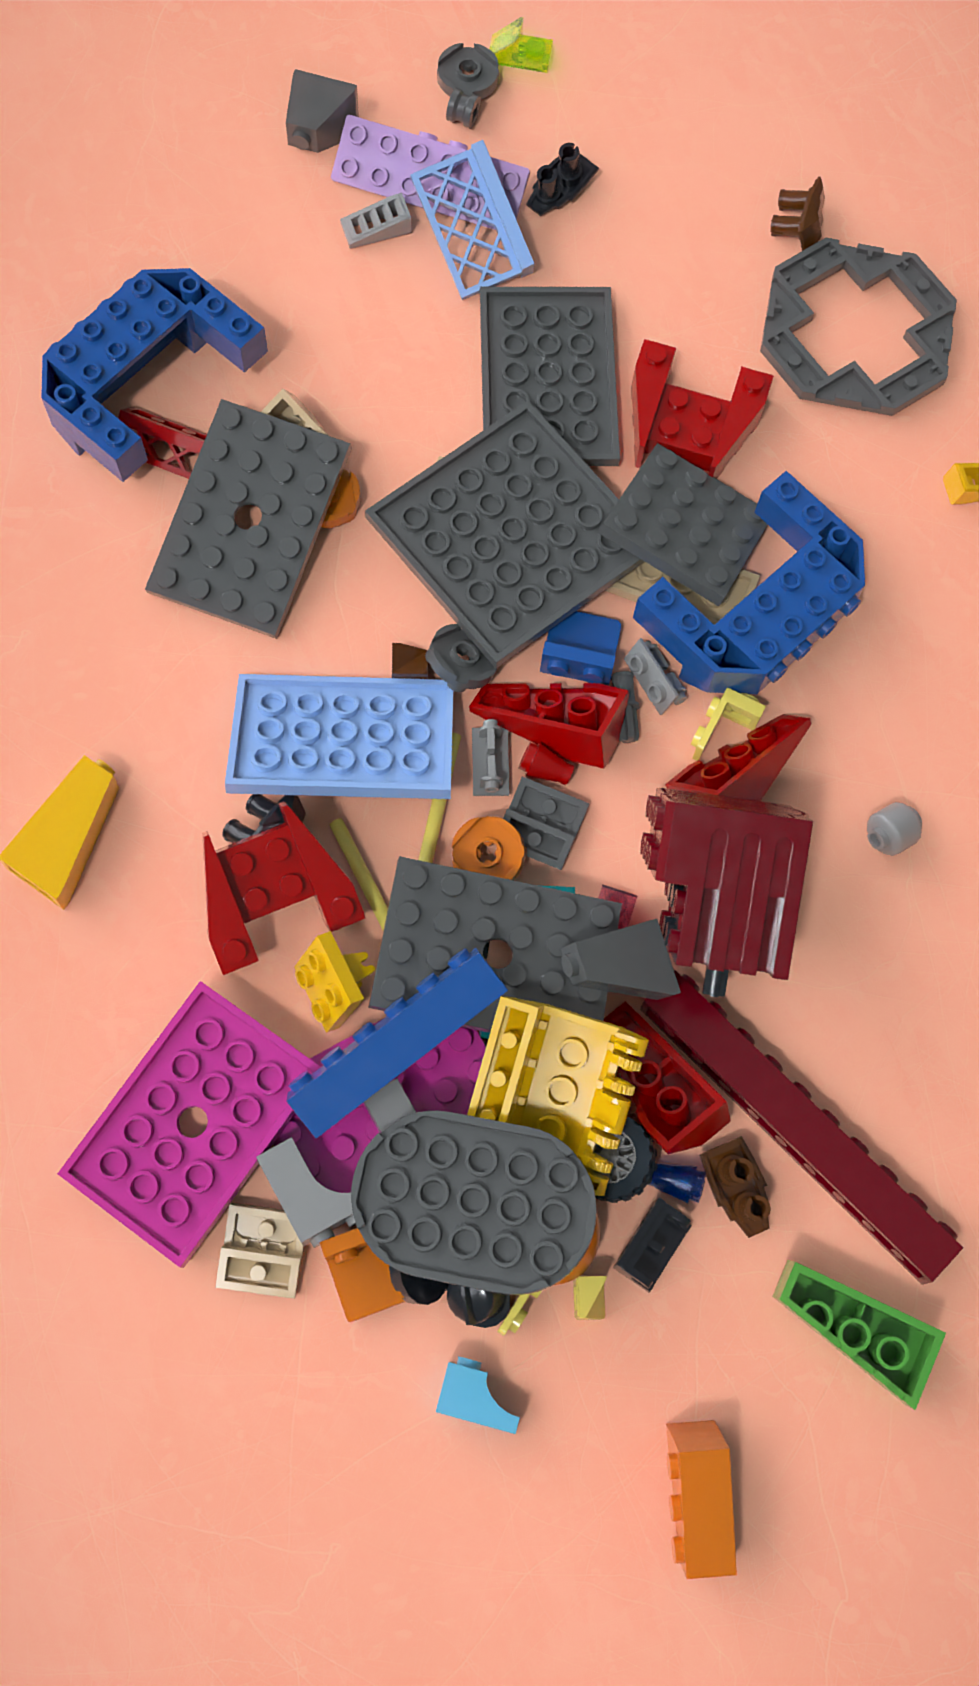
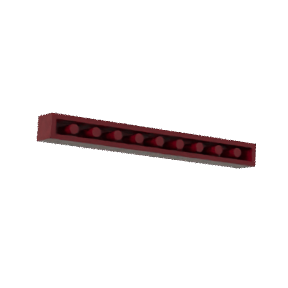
(805, 1131)

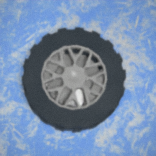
(631, 1162)

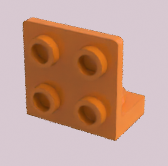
(359, 1276)

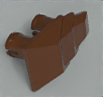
(807, 225)
(738, 1185)

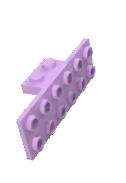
(384, 157)

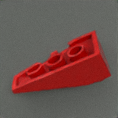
(568, 721)

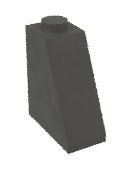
(623, 962)

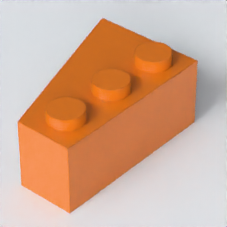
(701, 1499)

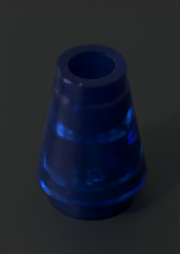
(679, 1181)

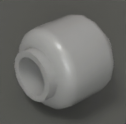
(894, 828)

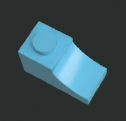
(469, 1399)

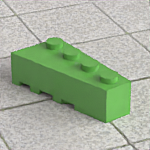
(874, 1336)

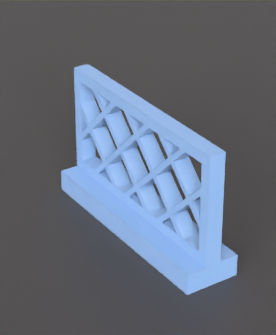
(498, 207)

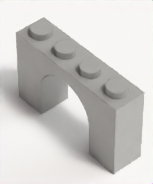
(308, 1204)

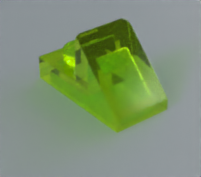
(521, 50)

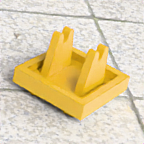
(332, 980)

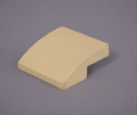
(259, 1252)

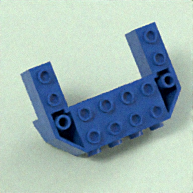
(121, 340)
(780, 615)

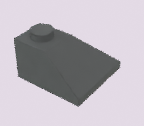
(318, 110)

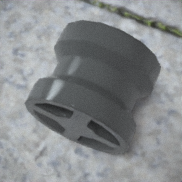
(463, 108)

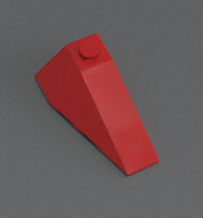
(748, 767)
(669, 1094)

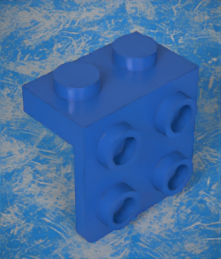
(582, 648)

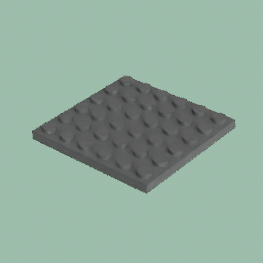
(506, 533)

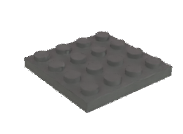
(685, 524)

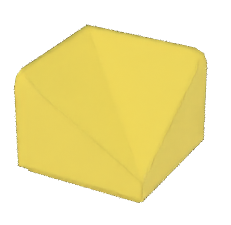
(589, 1297)

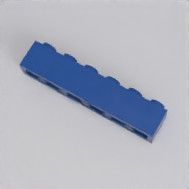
(394, 1042)

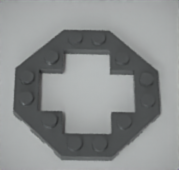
(851, 385)

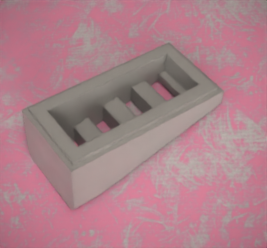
(382, 209)

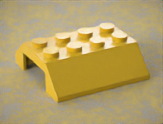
(559, 1077)

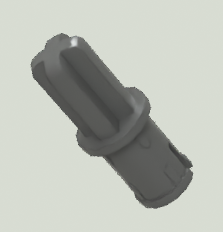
(629, 730)

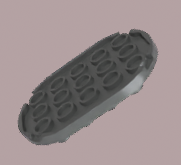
(474, 1202)

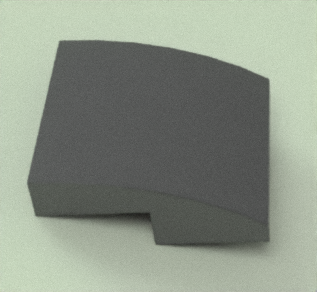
(546, 821)

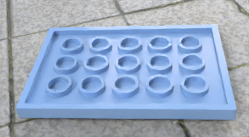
(341, 737)

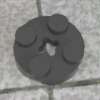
(460, 58)
(457, 672)

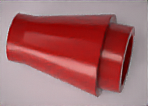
(545, 765)

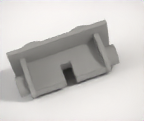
(648, 667)
(490, 760)

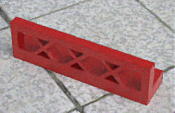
(168, 431)

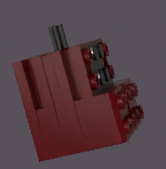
(729, 881)

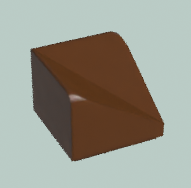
(409, 662)

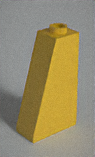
(63, 831)

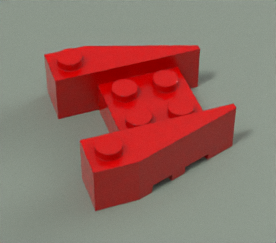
(689, 422)
(266, 876)

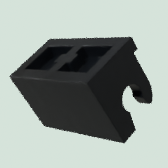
(653, 1245)

